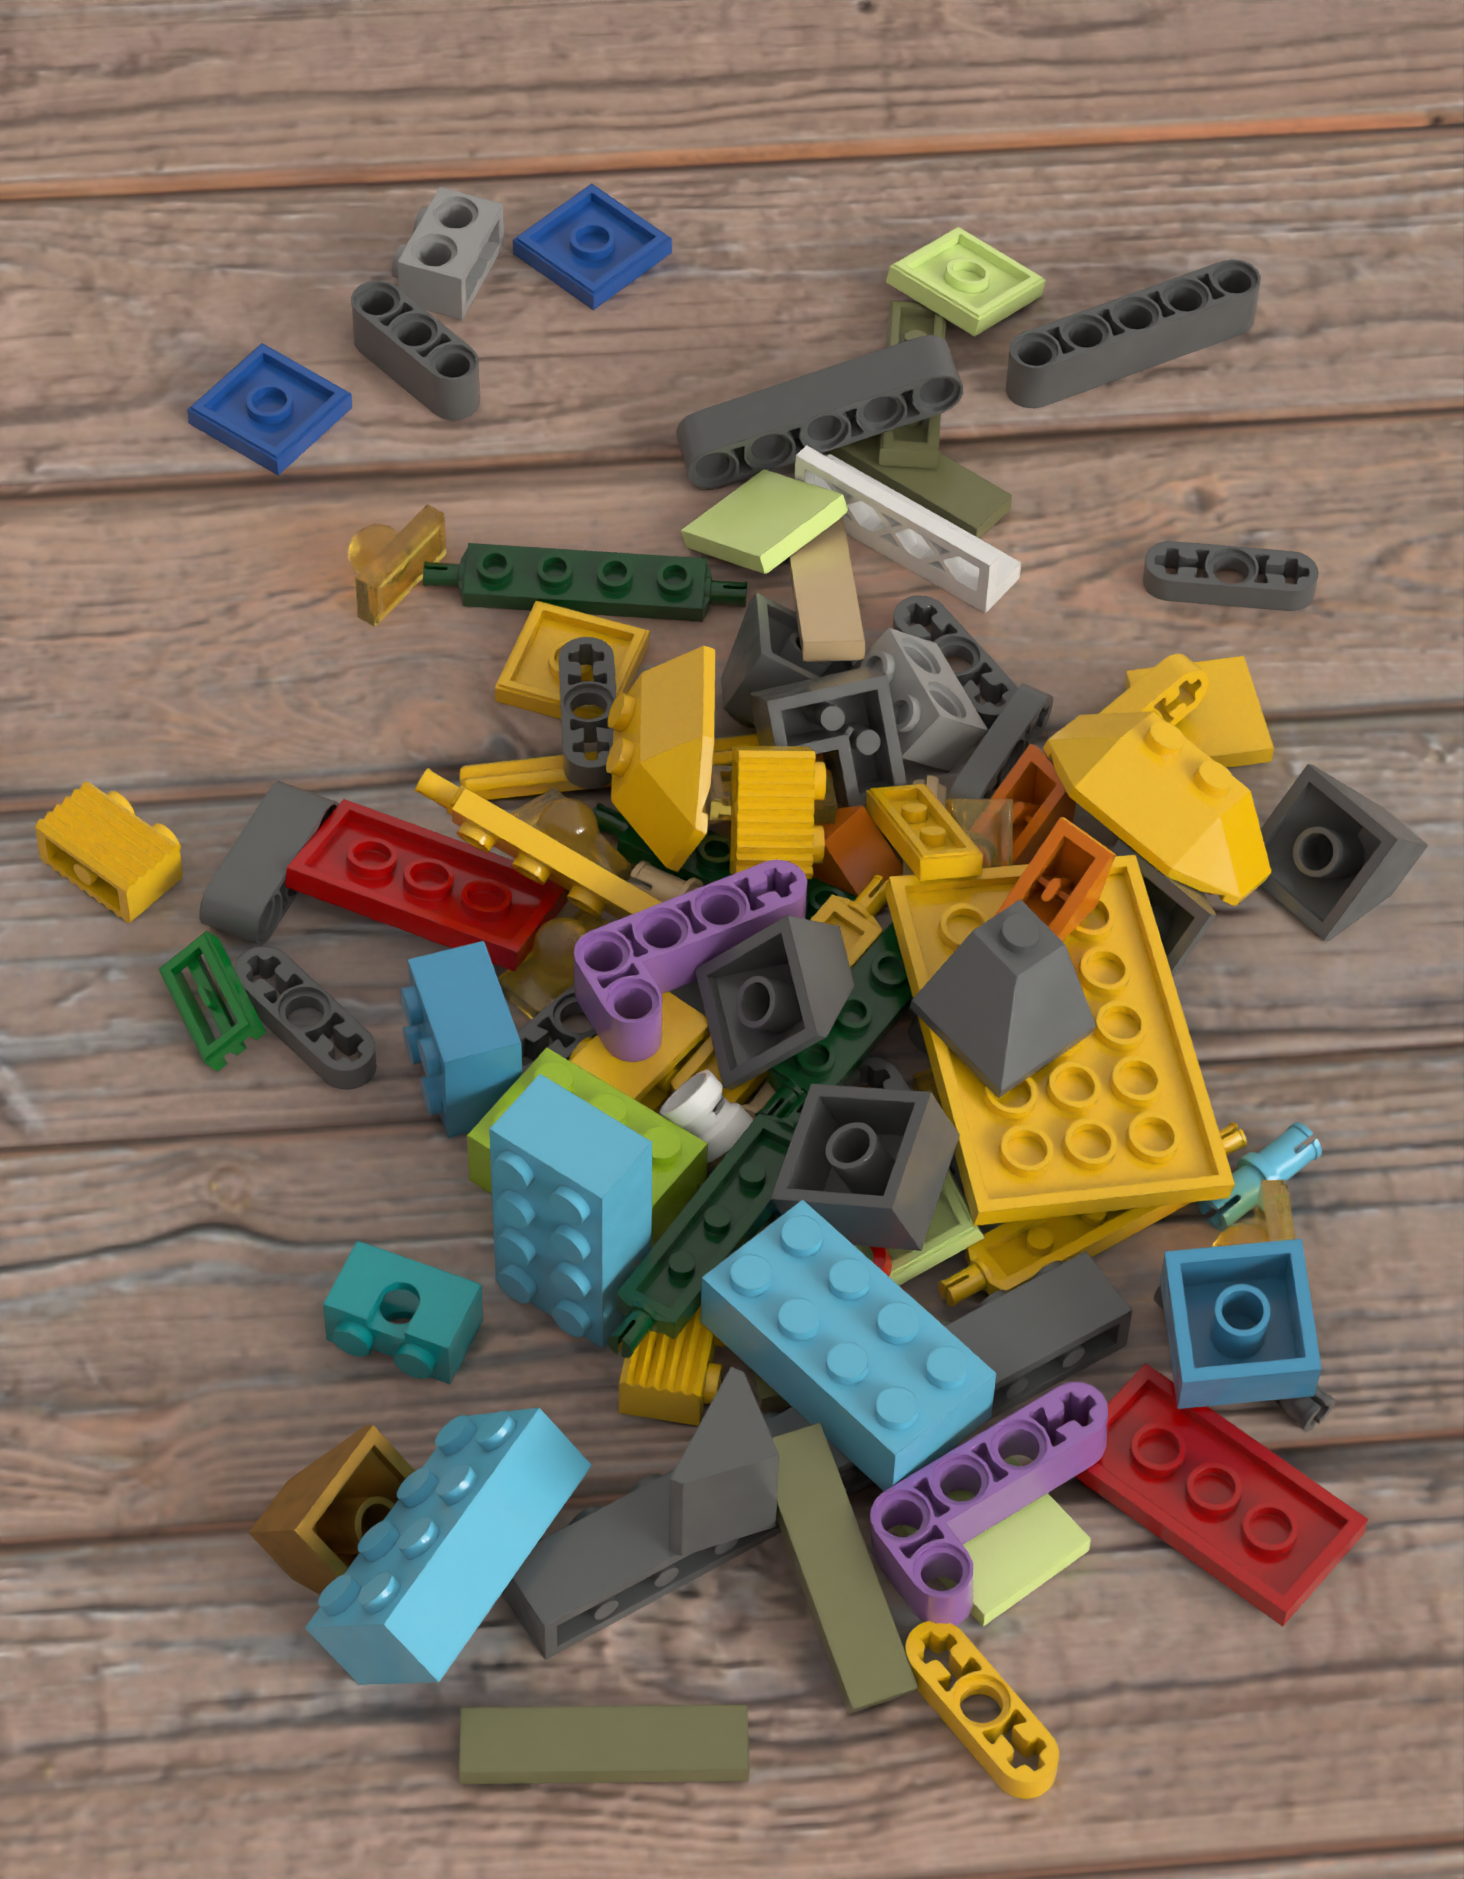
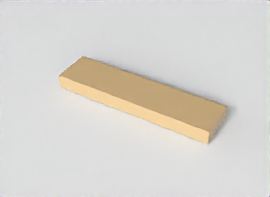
(827, 598)

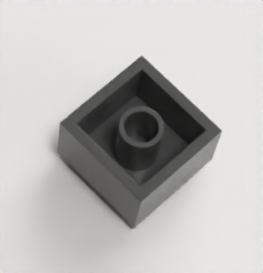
(869, 1163)

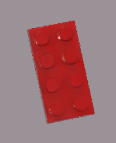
(424, 883)
(1220, 1497)

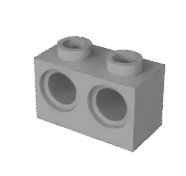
(450, 252)
(929, 703)

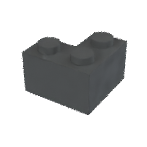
(843, 718)

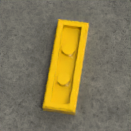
(923, 832)

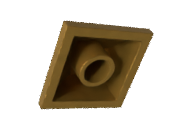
(330, 1506)

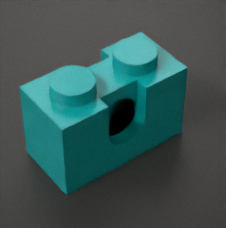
(387, 1287)

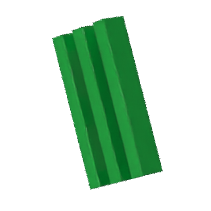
(232, 1034)

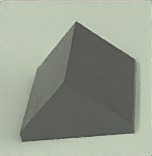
(726, 1475)

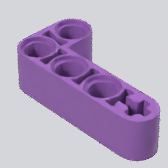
(656, 950)
(1061, 1435)

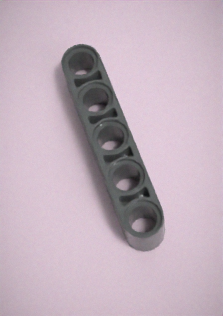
(1132, 333)
(819, 411)

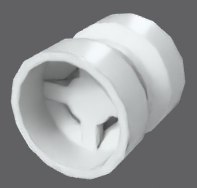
(706, 1113)

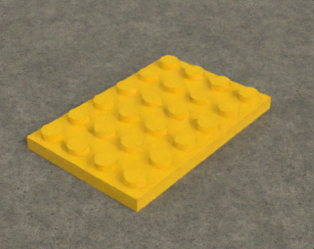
(1111, 1117)

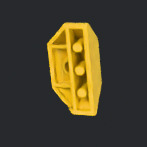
(666, 754)
(1164, 800)

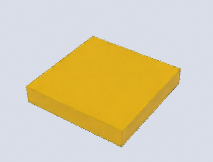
(532, 668)
(1229, 718)

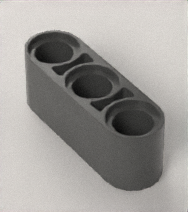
(416, 350)
(249, 887)

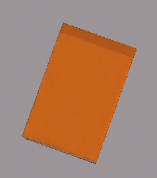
(1037, 802)
(855, 852)
(1063, 878)

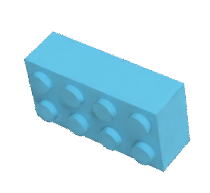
(568, 1207)
(847, 1346)
(447, 1547)

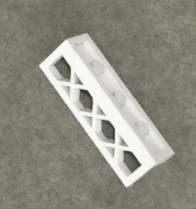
(913, 533)

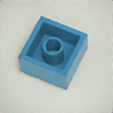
(460, 1034)
(1240, 1323)

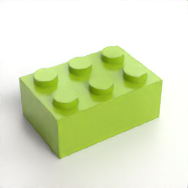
(677, 1155)

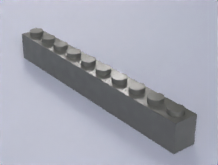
(619, 1553)

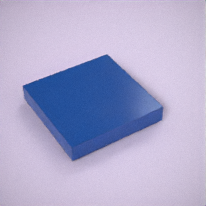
(592, 246)
(269, 408)

